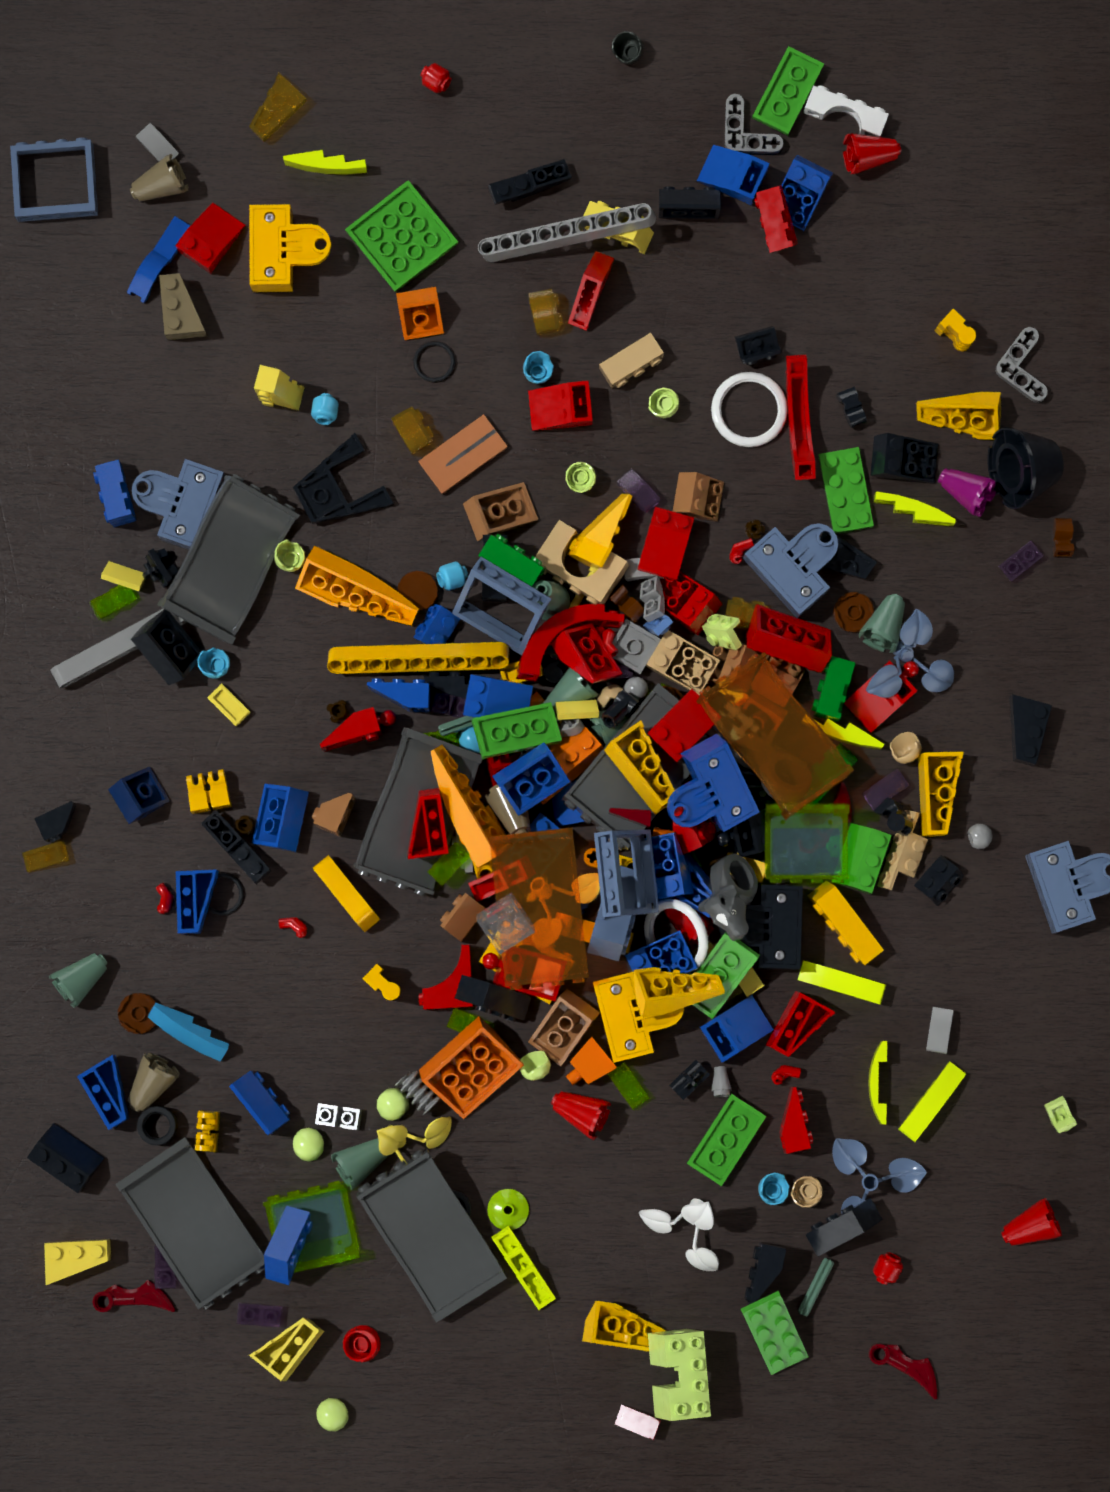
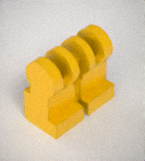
(956, 330)
(201, 799)
(377, 981)
(206, 1122)

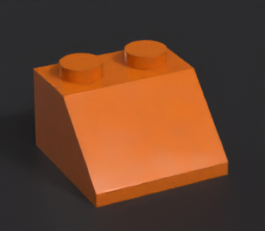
(419, 313)

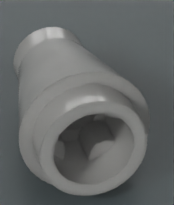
(721, 1084)

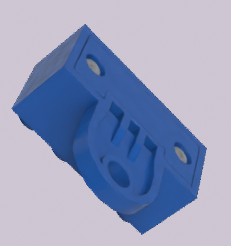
(716, 788)

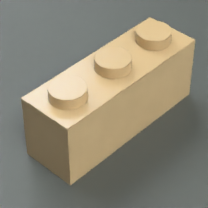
(631, 361)

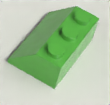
(865, 857)

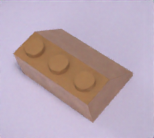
(334, 814)

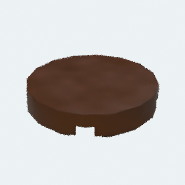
(418, 589)
(852, 611)
(134, 1013)

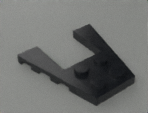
(322, 496)

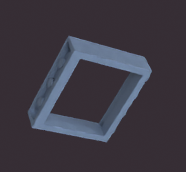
(58, 211)
(513, 589)
(610, 873)

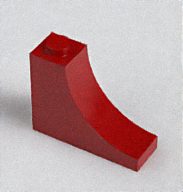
(590, 290)
(443, 994)

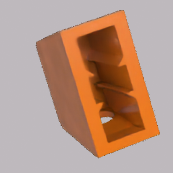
(590, 1063)

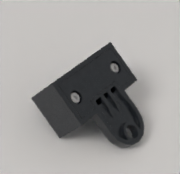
(776, 927)

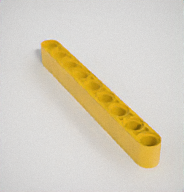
(418, 657)

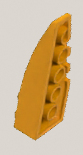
(348, 585)
(468, 814)

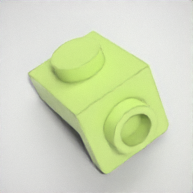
(1060, 1115)

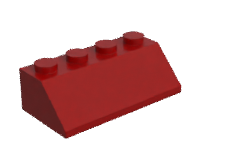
(789, 638)

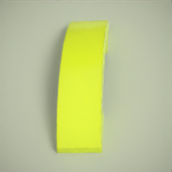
(880, 1055)

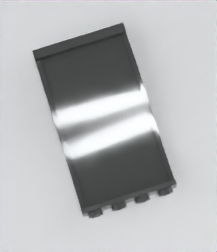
(228, 559)
(605, 786)
(390, 826)
(192, 1224)
(431, 1234)

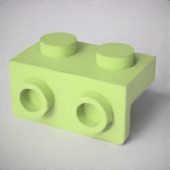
(720, 631)

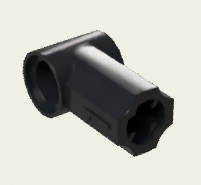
(623, 706)

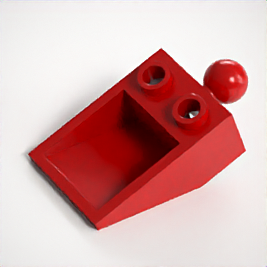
(874, 710)
(358, 727)
(548, 991)

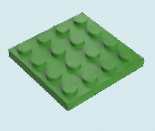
(401, 236)

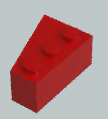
(775, 219)
(428, 826)
(797, 1023)

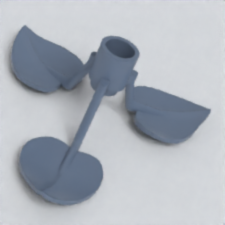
(913, 632)
(850, 1154)

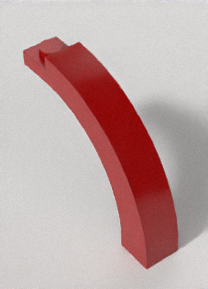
(798, 417)
(567, 619)

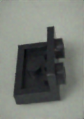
(758, 345)
(939, 880)

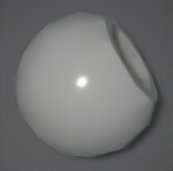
(636, 687)
(980, 836)

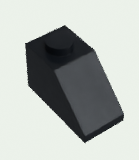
(55, 822)

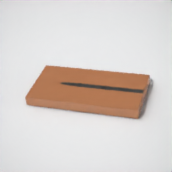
(462, 454)

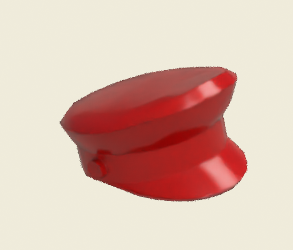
(361, 1343)

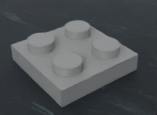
(634, 646)

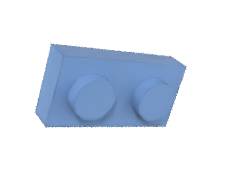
(659, 625)

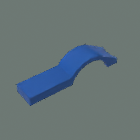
(157, 259)

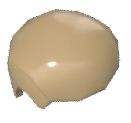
(608, 695)
(905, 747)
(807, 1191)

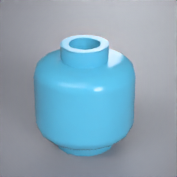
(324, 409)
(452, 576)

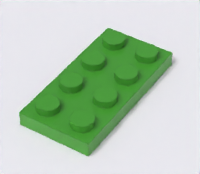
(788, 90)
(846, 490)
(516, 730)
(731, 962)
(726, 1139)
(774, 1332)

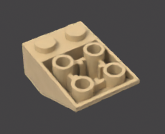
(686, 662)

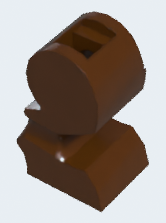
(1062, 537)
(626, 604)

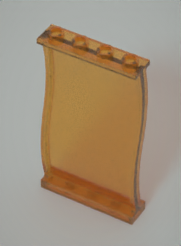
(774, 735)
(544, 881)

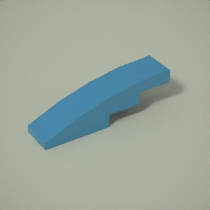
(181, 1028)

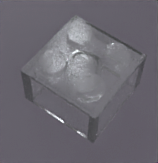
(505, 923)

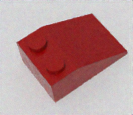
(210, 237)
(665, 543)
(586, 653)
(681, 726)

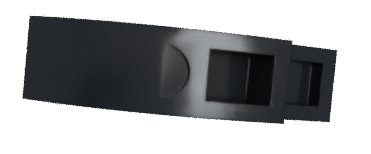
(529, 183)
(452, 684)
(236, 847)

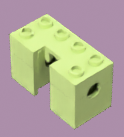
(686, 1353)

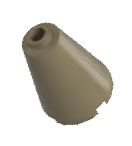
(160, 181)
(506, 813)
(151, 1081)

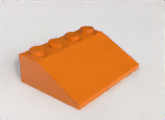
(573, 755)
(470, 1067)

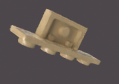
(903, 855)

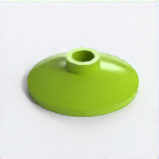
(510, 1198)

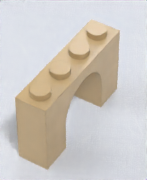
(596, 586)

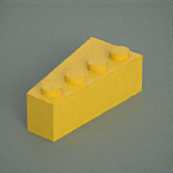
(641, 766)
(937, 790)
(845, 922)

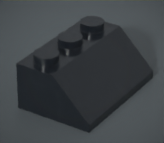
(689, 203)
(167, 647)
(65, 1158)

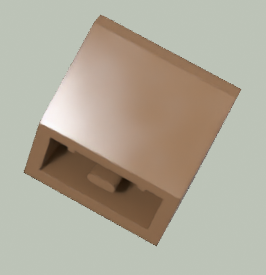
(698, 496)
(729, 660)
(788, 673)
(462, 917)

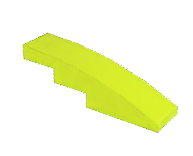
(316, 162)
(921, 512)
(850, 735)
(841, 982)
(932, 1101)
(523, 1267)

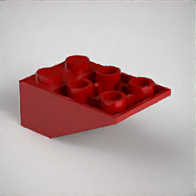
(560, 406)
(689, 602)
(693, 837)
(793, 1128)

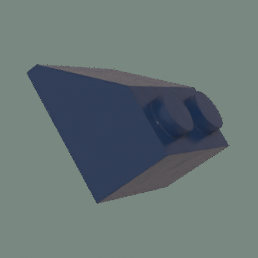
(138, 795)

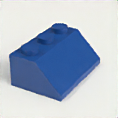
(531, 778)
(280, 817)
(260, 1102)

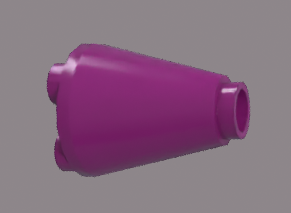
(968, 489)

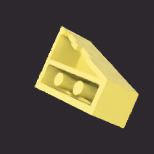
(638, 238)
(275, 388)
(72, 1257)
(288, 1349)

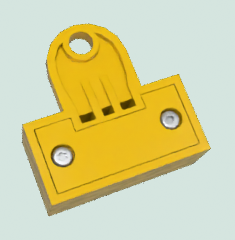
(279, 246)
(622, 1020)

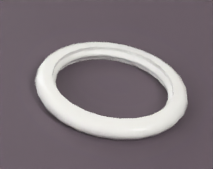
(749, 441)
(691, 914)

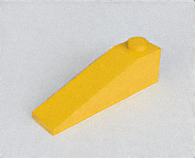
(967, 413)
(594, 542)
(665, 992)
(617, 1327)

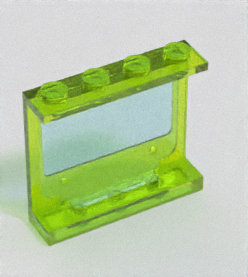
(807, 844)
(333, 1228)

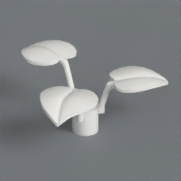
(696, 1213)

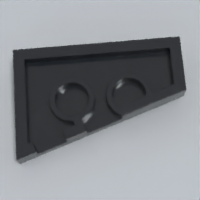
(848, 559)

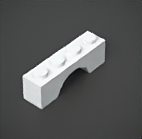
(823, 102)

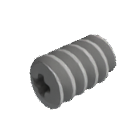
(418, 1091)

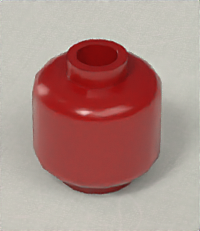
(436, 78)
(888, 1268)

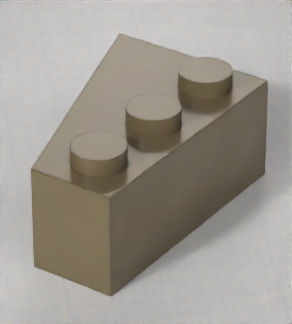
(178, 310)

